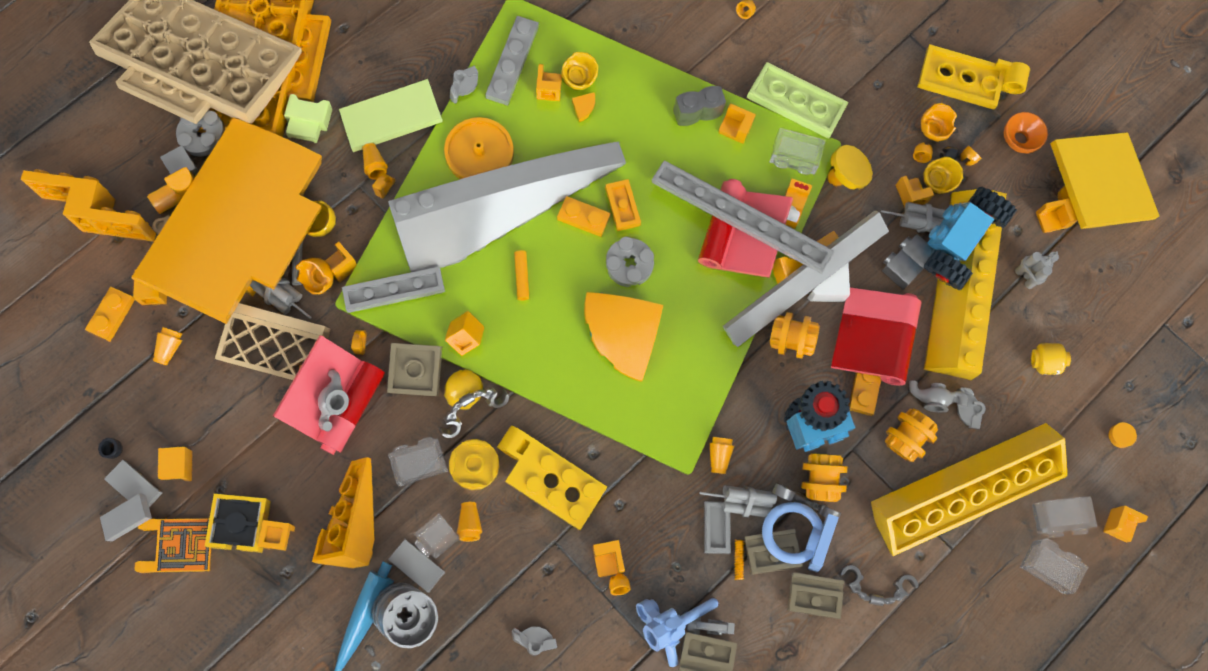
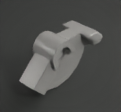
(463, 83)
(973, 413)
(713, 627)
(534, 640)

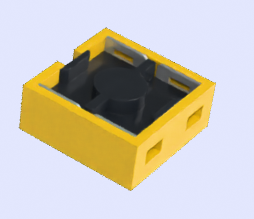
(236, 522)

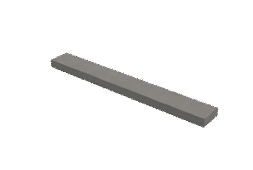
(743, 217)
(804, 280)

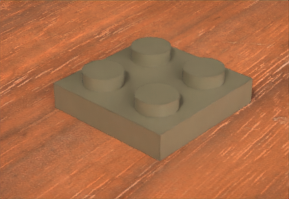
(414, 369)

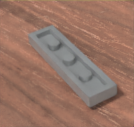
(512, 60)
(393, 289)

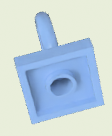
(818, 540)

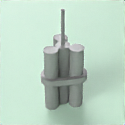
(920, 217)
(1036, 268)
(281, 297)
(746, 500)

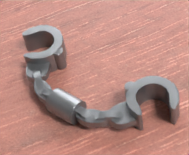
(465, 400)
(789, 495)
(876, 599)

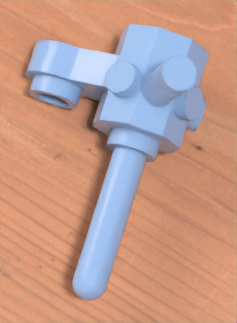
(667, 628)

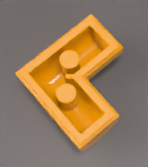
(172, 193)

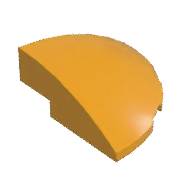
(623, 330)

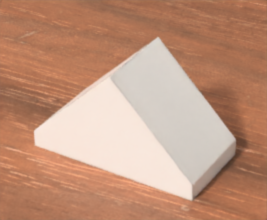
(834, 288)

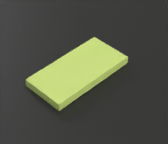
(797, 100)
(390, 115)

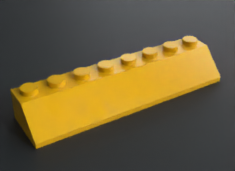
(963, 315)
(970, 488)

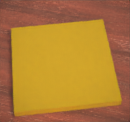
(1104, 180)

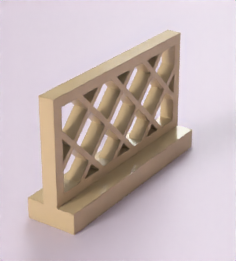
(270, 320)

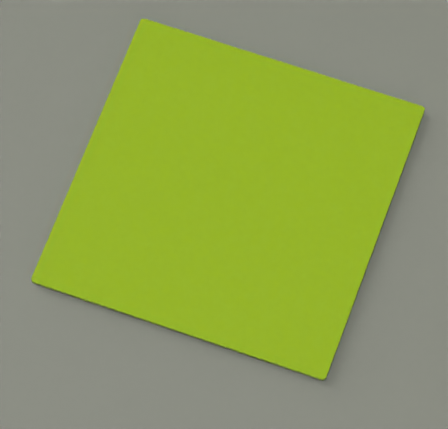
(543, 343)

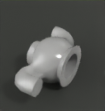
(938, 397)
(331, 400)

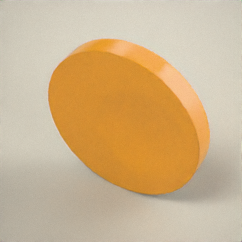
(478, 147)

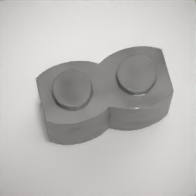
(700, 105)
(908, 262)

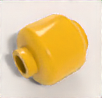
(1050, 358)

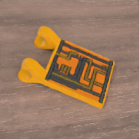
(178, 546)

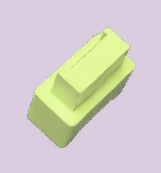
(306, 118)

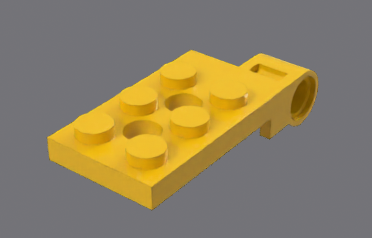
(986, 77)
(535, 463)

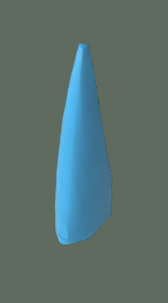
(361, 616)

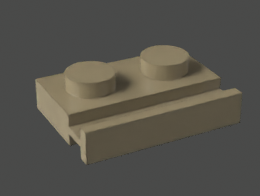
(762, 561)
(816, 595)
(706, 654)

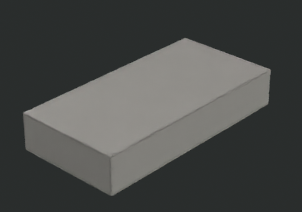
(131, 483)
(125, 517)
(716, 529)
(416, 566)

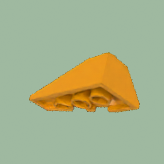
(351, 529)

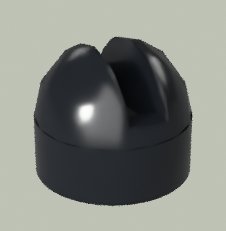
(950, 152)
(108, 450)

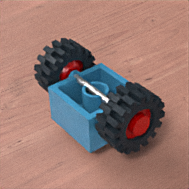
(961, 232)
(819, 416)

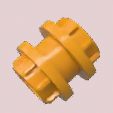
(794, 335)
(911, 435)
(824, 477)

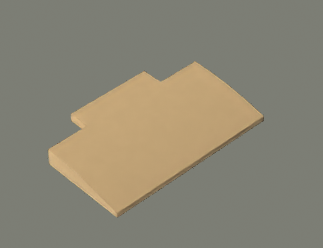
(194, 58)

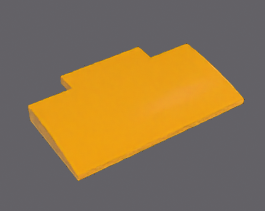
(295, 24)
(234, 222)

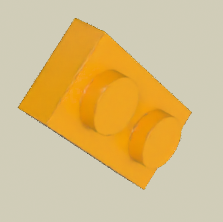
(623, 205)
(583, 216)
(110, 314)
(864, 393)

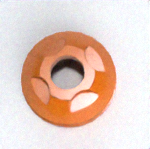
(1031, 127)

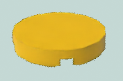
(851, 167)
(474, 464)

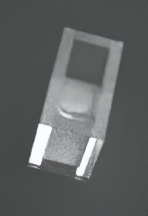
(797, 151)
(417, 461)
(1064, 515)
(435, 537)
(1054, 566)

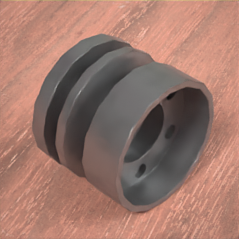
(414, 624)

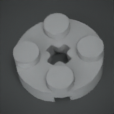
(200, 146)
(627, 248)

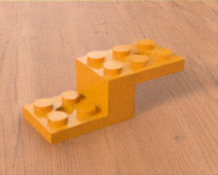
(88, 205)

